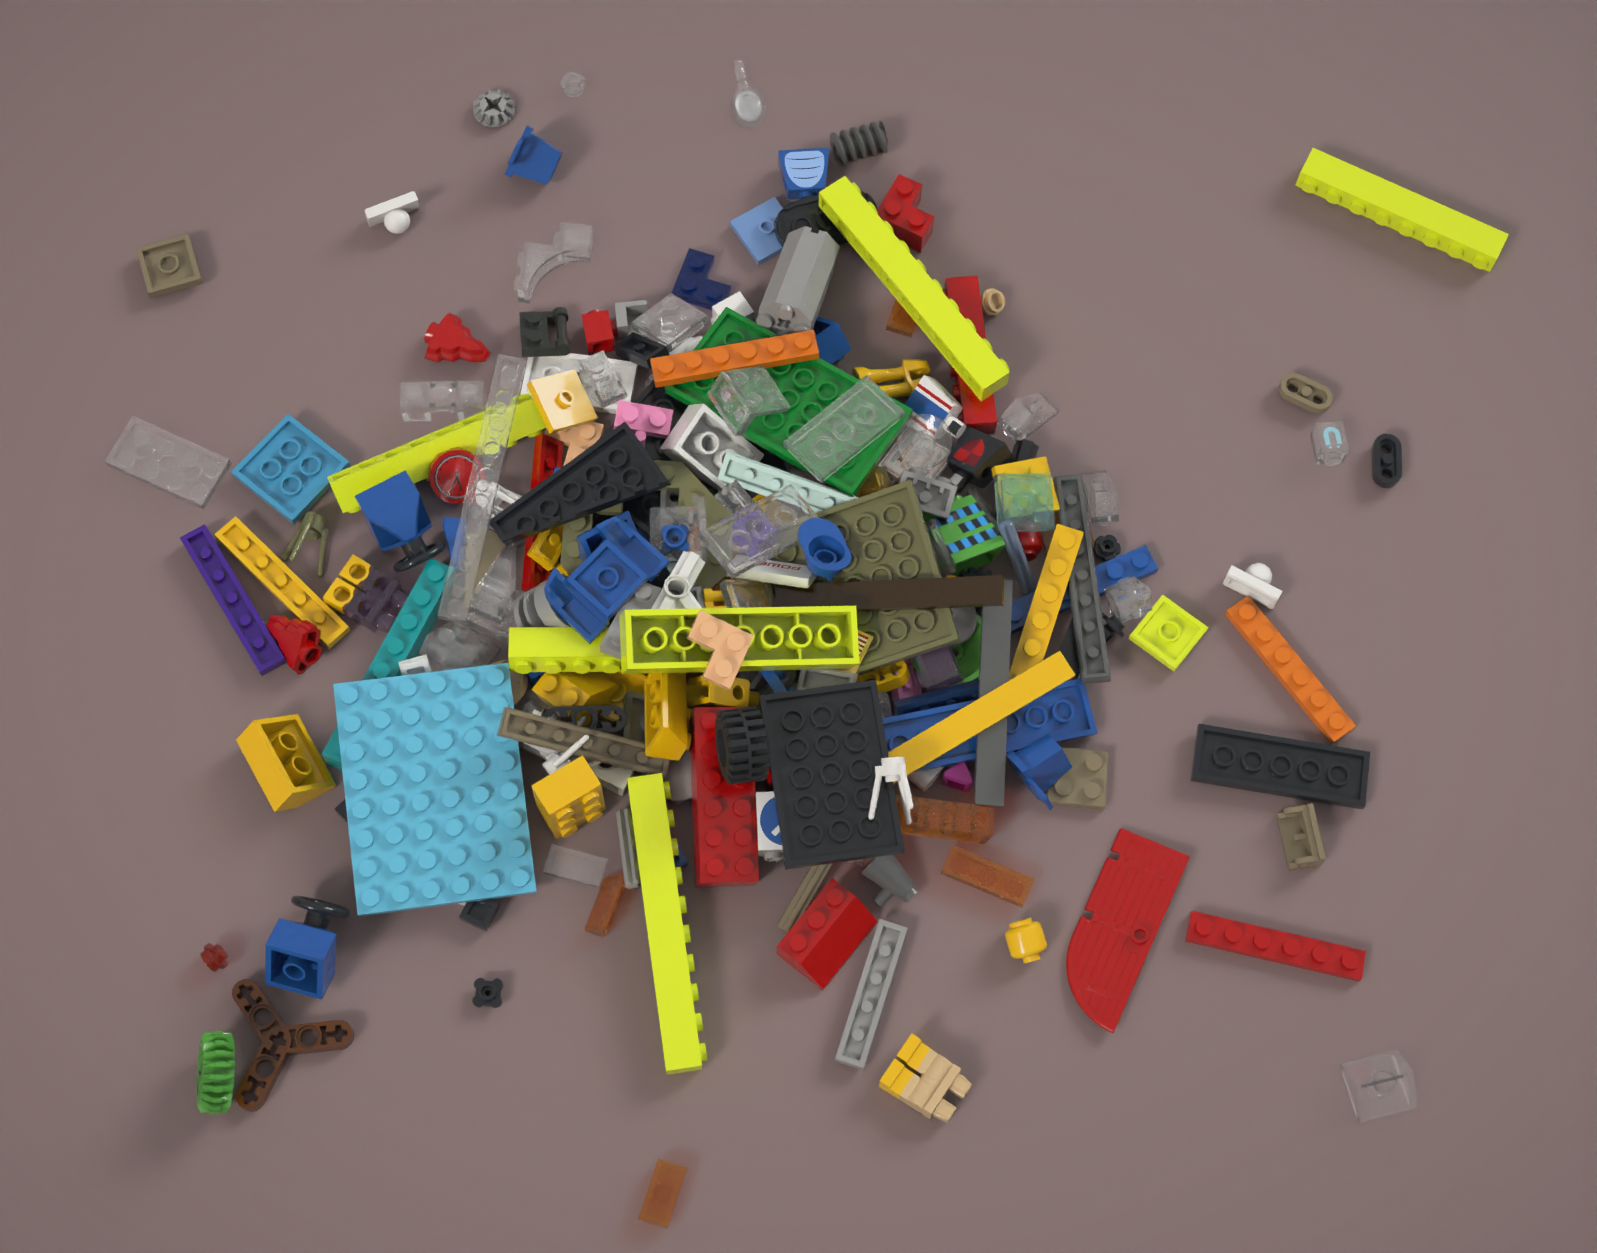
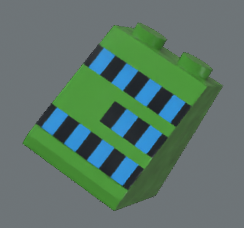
(969, 535)

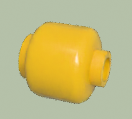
(1025, 940)

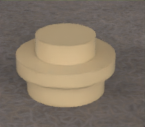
(992, 301)

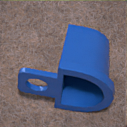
(533, 158)
(1040, 766)

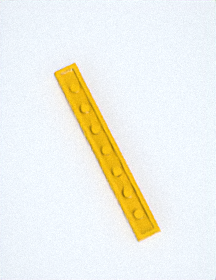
(984, 713)

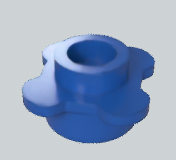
(669, 532)

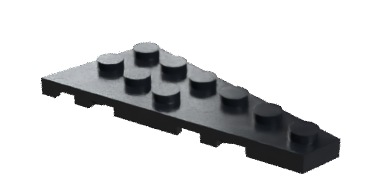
(597, 479)

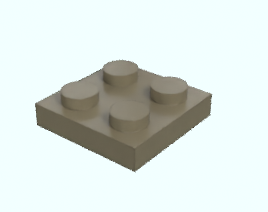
(169, 265)
(1084, 783)

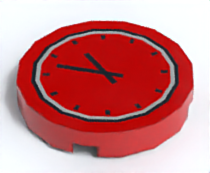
(450, 474)

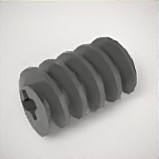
(859, 141)

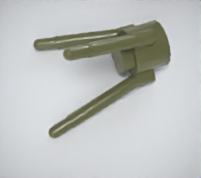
(310, 529)

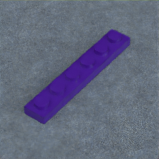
(233, 600)

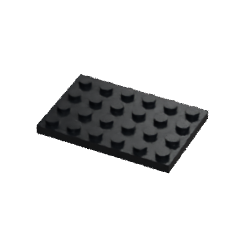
(824, 774)

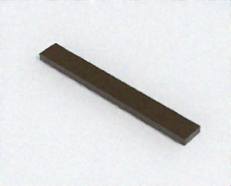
(898, 594)

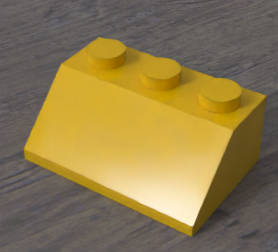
(666, 715)
(285, 761)

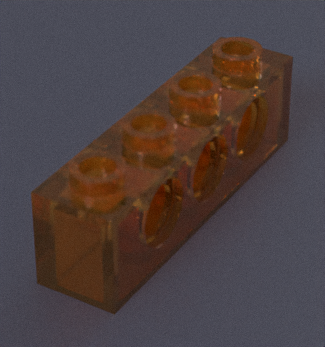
(947, 820)

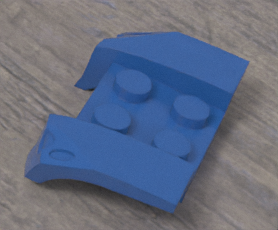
(604, 579)

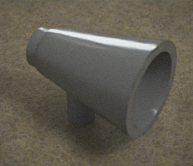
(891, 876)

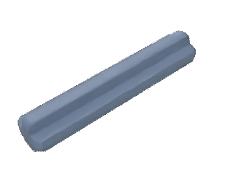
(1017, 556)

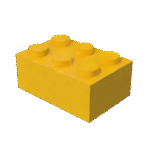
(569, 798)

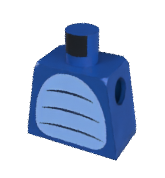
(803, 171)

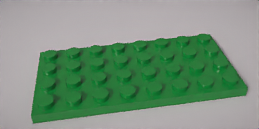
(808, 390)

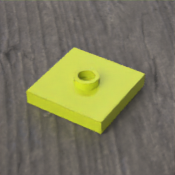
(1168, 633)

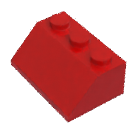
(826, 934)

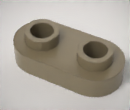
(1305, 393)

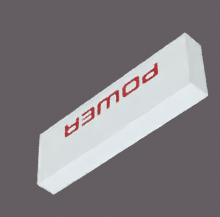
(780, 573)

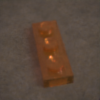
(987, 876)

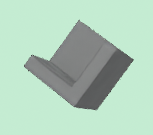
(626, 313)

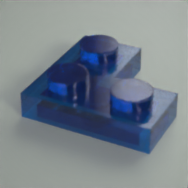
(693, 281)

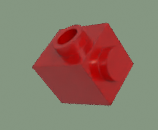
(599, 331)

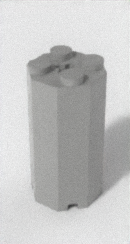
(799, 282)

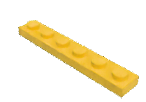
(281, 581)
(1047, 599)

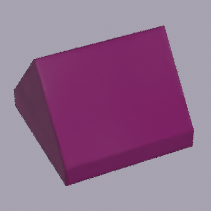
(958, 777)

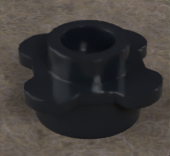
(494, 999)

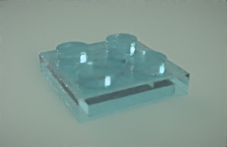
(1025, 501)

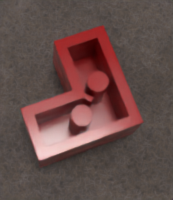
(901, 212)

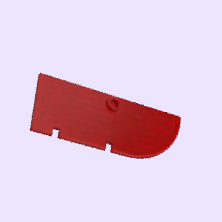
(1127, 914)

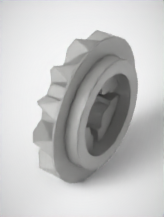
(493, 117)

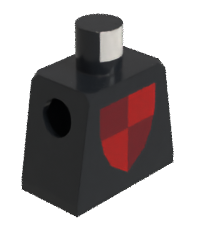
(975, 457)

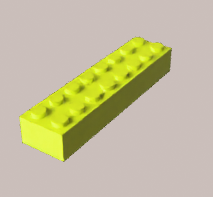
(781, 641)

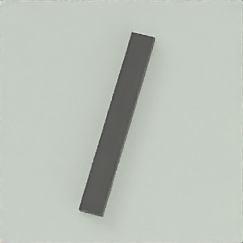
(1083, 584)
(993, 672)

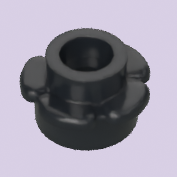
(1103, 553)

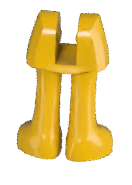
(908, 371)

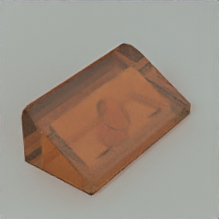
(605, 905)

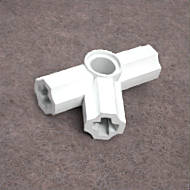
(682, 580)

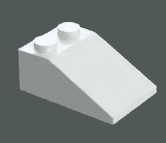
(701, 444)

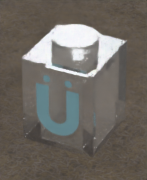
(1329, 443)

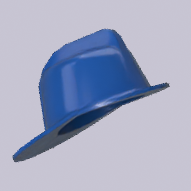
(823, 547)

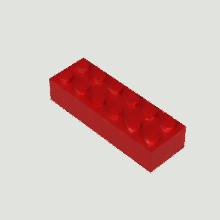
(721, 813)

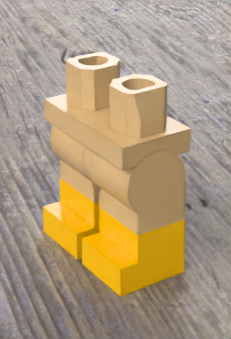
(924, 1079)

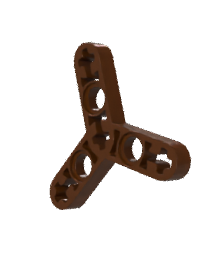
(293, 1045)

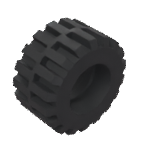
(742, 745)

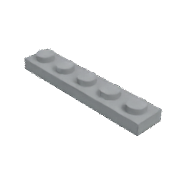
(871, 994)

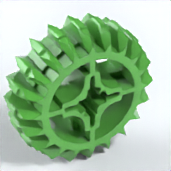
(215, 1072)

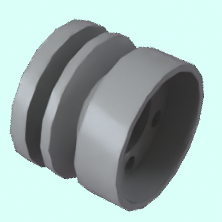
(535, 611)

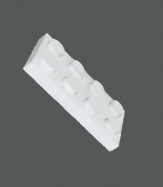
(550, 365)

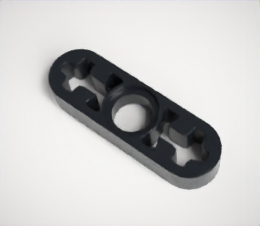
(605, 710)

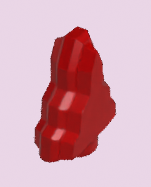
(453, 342)
(296, 641)

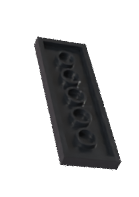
(1280, 766)

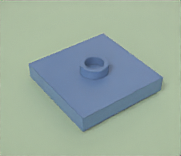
(757, 231)

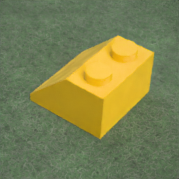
(575, 689)

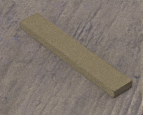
(562, 735)

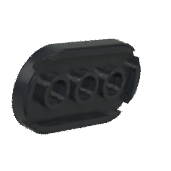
(809, 214)

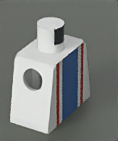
(934, 399)

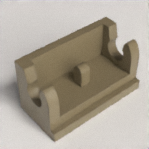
(1301, 837)

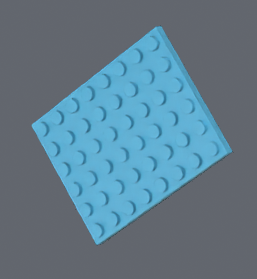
(433, 790)

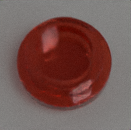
(214, 957)

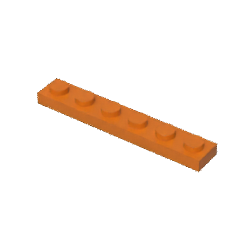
(712, 361)
(1290, 670)

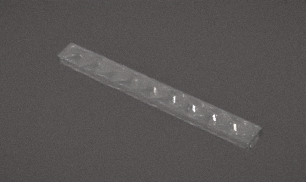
(482, 489)

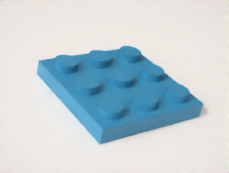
(290, 468)

